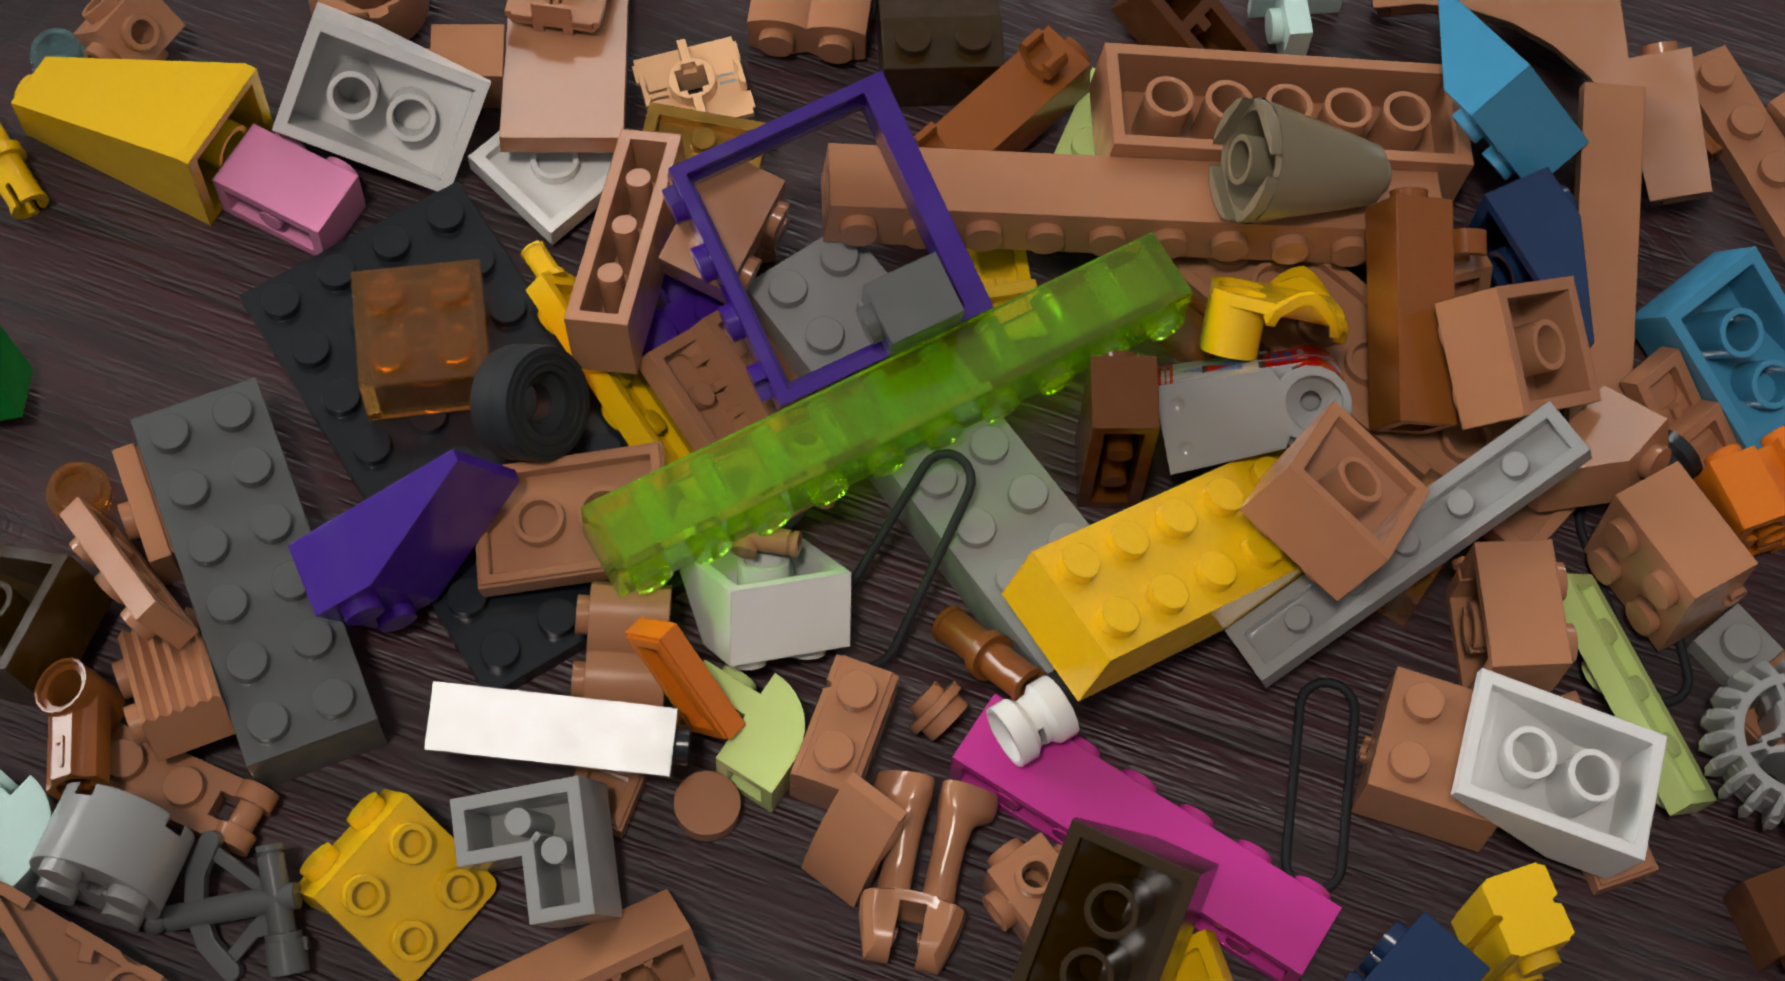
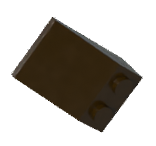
(937, 48)
(45, 615)

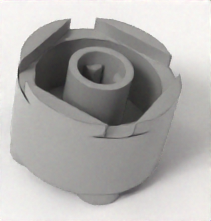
(110, 855)

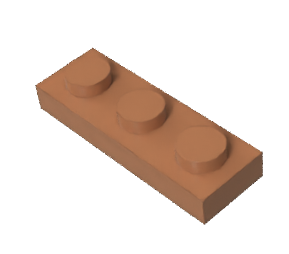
(126, 576)

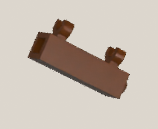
(1017, 99)
(1408, 271)

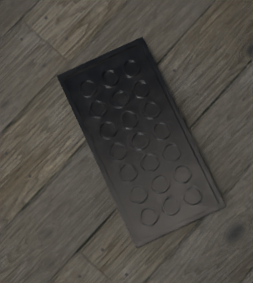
(311, 333)

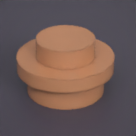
(937, 709)

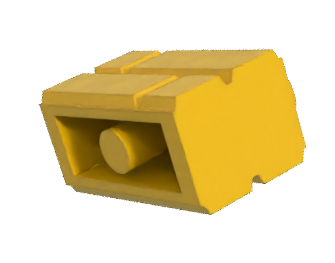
(1515, 924)

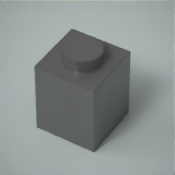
(909, 305)

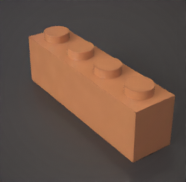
(620, 264)

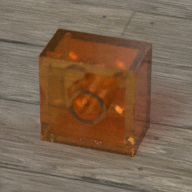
(419, 337)

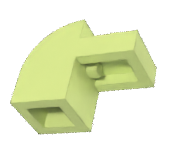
(768, 744)

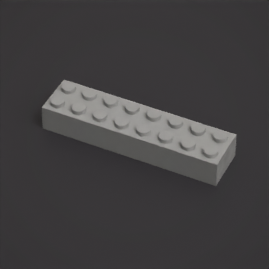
(1015, 506)

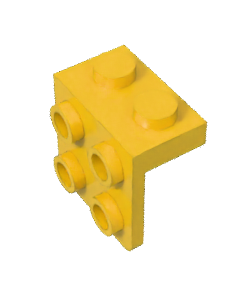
(395, 883)

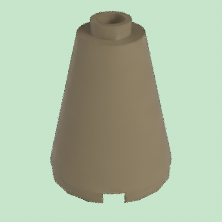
(1291, 165)

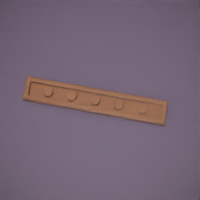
(1609, 207)

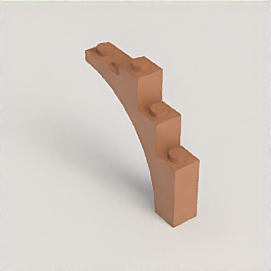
(1594, 43)

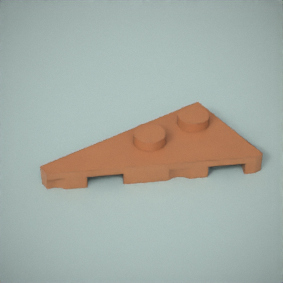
(61, 949)

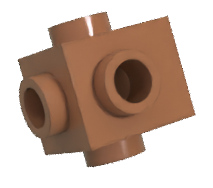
(128, 29)
(1018, 882)

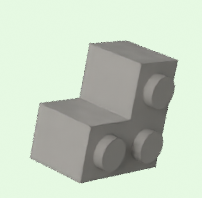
(559, 838)

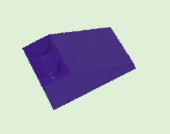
(401, 543)

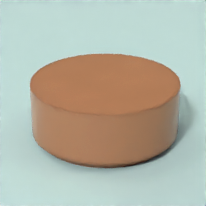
(707, 806)

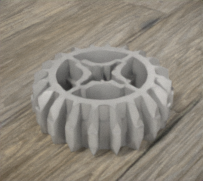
(1744, 766)

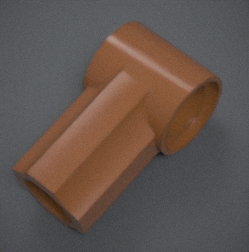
(80, 723)

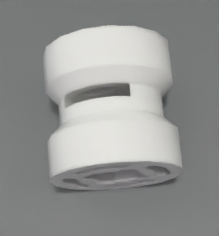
(1032, 721)

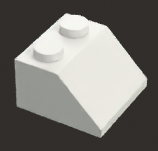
(770, 606)

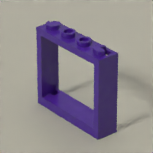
(913, 181)

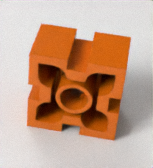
(1750, 491)

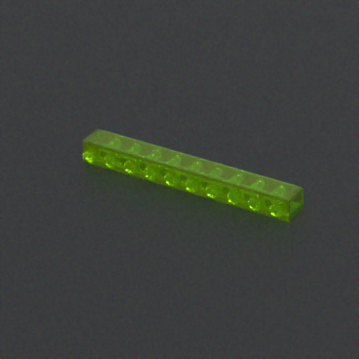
(882, 416)

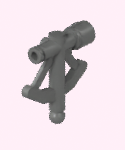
(269, 900)

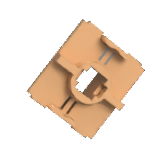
(708, 66)

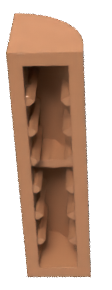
(644, 945)

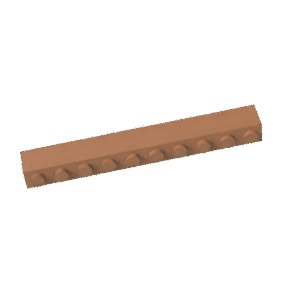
(1080, 206)

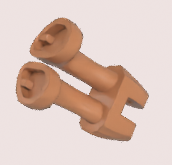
(958, 813)

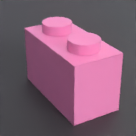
(290, 190)

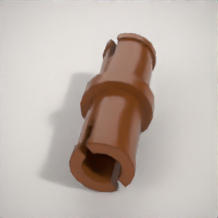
(985, 651)

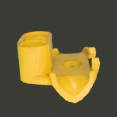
(1242, 306)

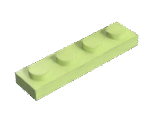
(1619, 675)

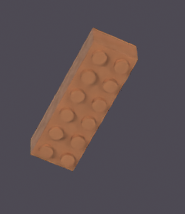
(1172, 99)

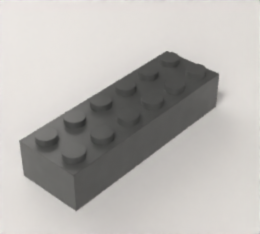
(230, 522)

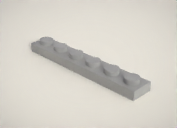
(1453, 516)

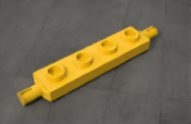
(625, 398)

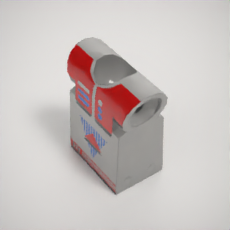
(1244, 408)

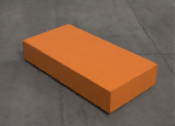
(684, 678)

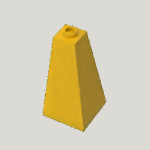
(146, 121)

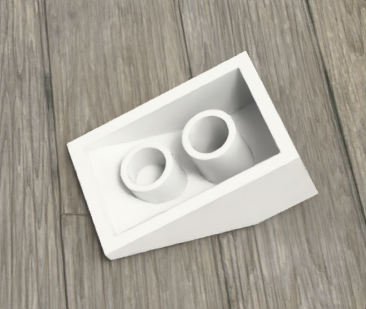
(380, 100)
(1559, 775)

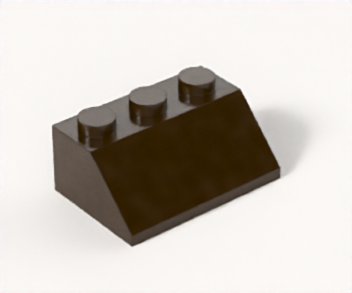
(1115, 908)

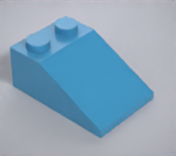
(1502, 98)
(1731, 336)

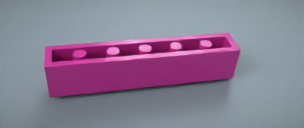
(1251, 904)

